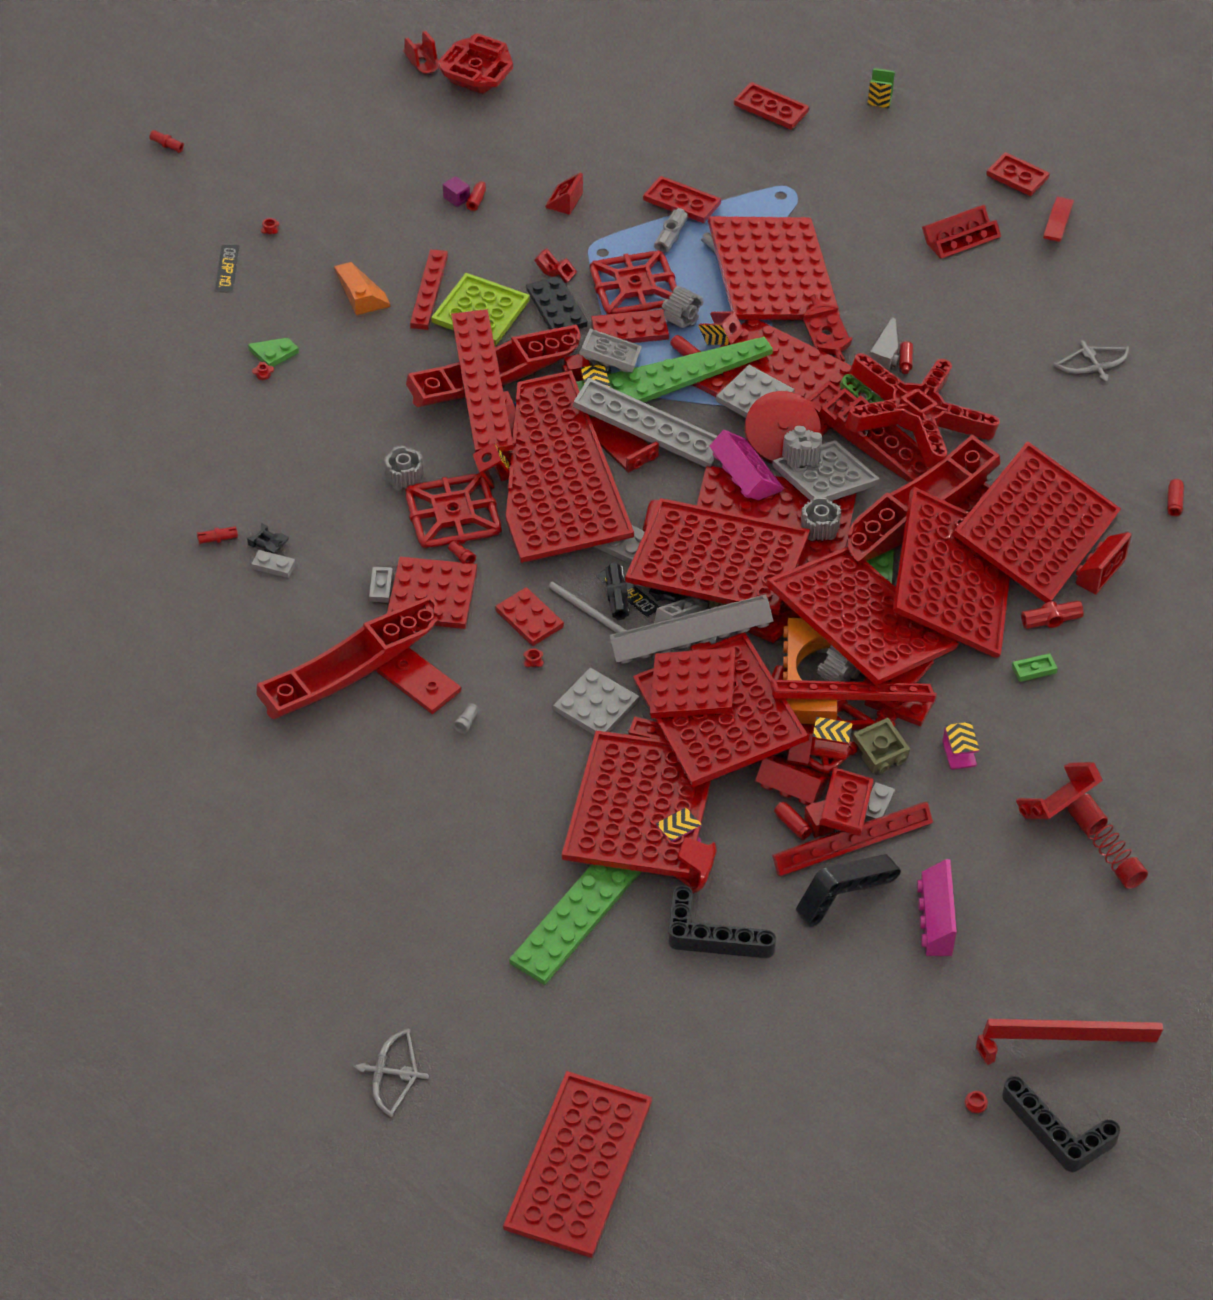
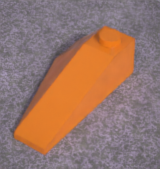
(360, 290)

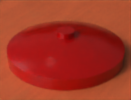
(775, 416)

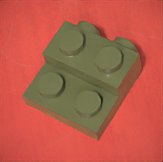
(881, 746)

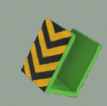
(881, 88)

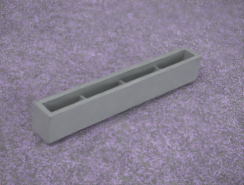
(691, 628)

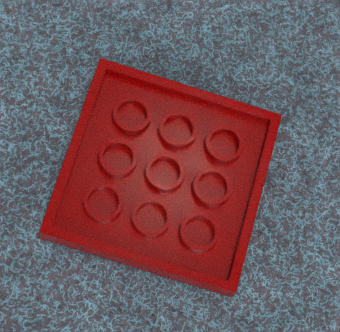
(446, 581)
(693, 683)

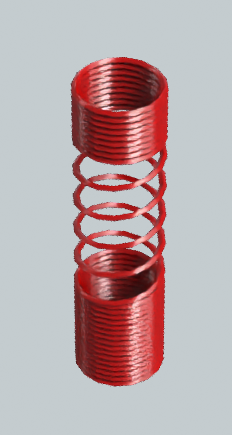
(1093, 821)

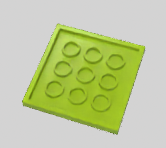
(479, 294)

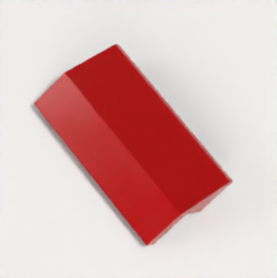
(960, 232)

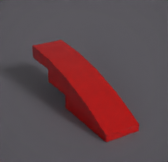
(1058, 219)

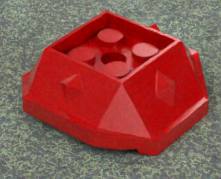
(476, 63)

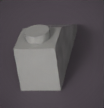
(886, 347)
(680, 608)

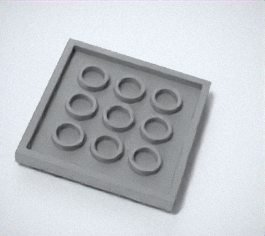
(834, 476)

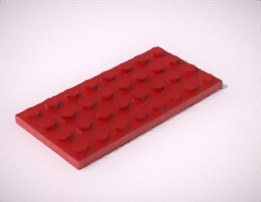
(578, 1164)

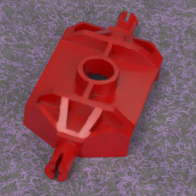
(822, 318)

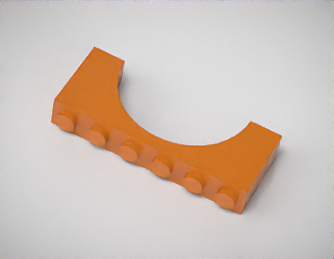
(800, 643)

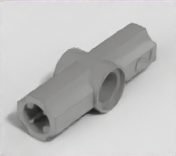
(671, 230)

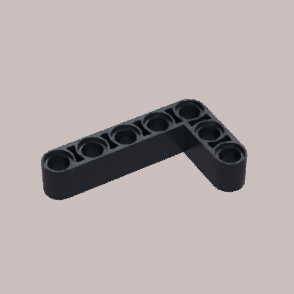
(843, 879)
(710, 933)
(1056, 1130)

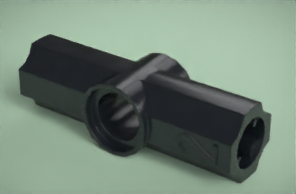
(617, 591)

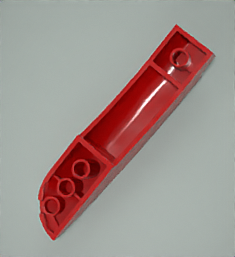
(515, 359)
(950, 480)
(348, 660)

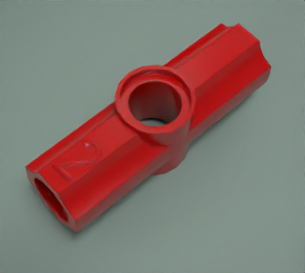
(1052, 614)

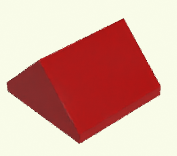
(566, 194)

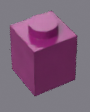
(456, 191)

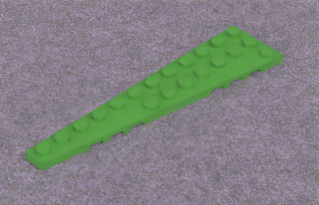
(673, 374)

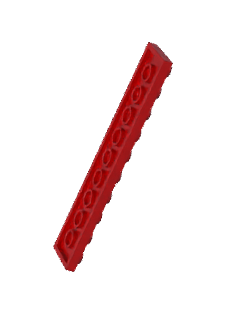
(481, 380)

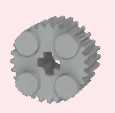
(682, 307)
(802, 447)
(403, 467)
(821, 518)
(837, 667)

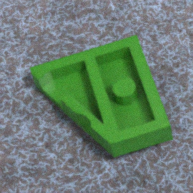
(274, 351)

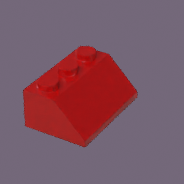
(1103, 563)
(792, 779)

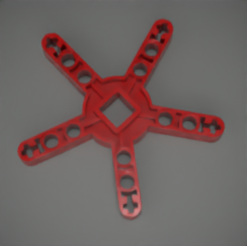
(915, 408)

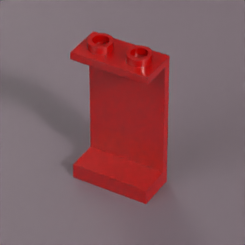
(623, 446)
(1082, 778)

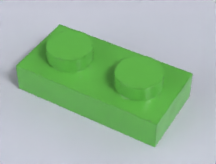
(1034, 667)

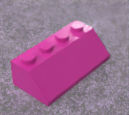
(745, 466)
(937, 909)

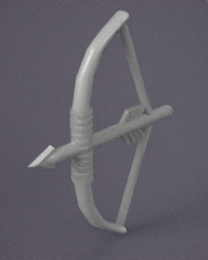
(1089, 352)
(405, 1073)

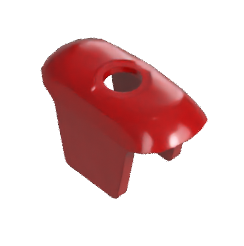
(424, 50)
(700, 859)

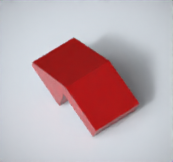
(552, 267)

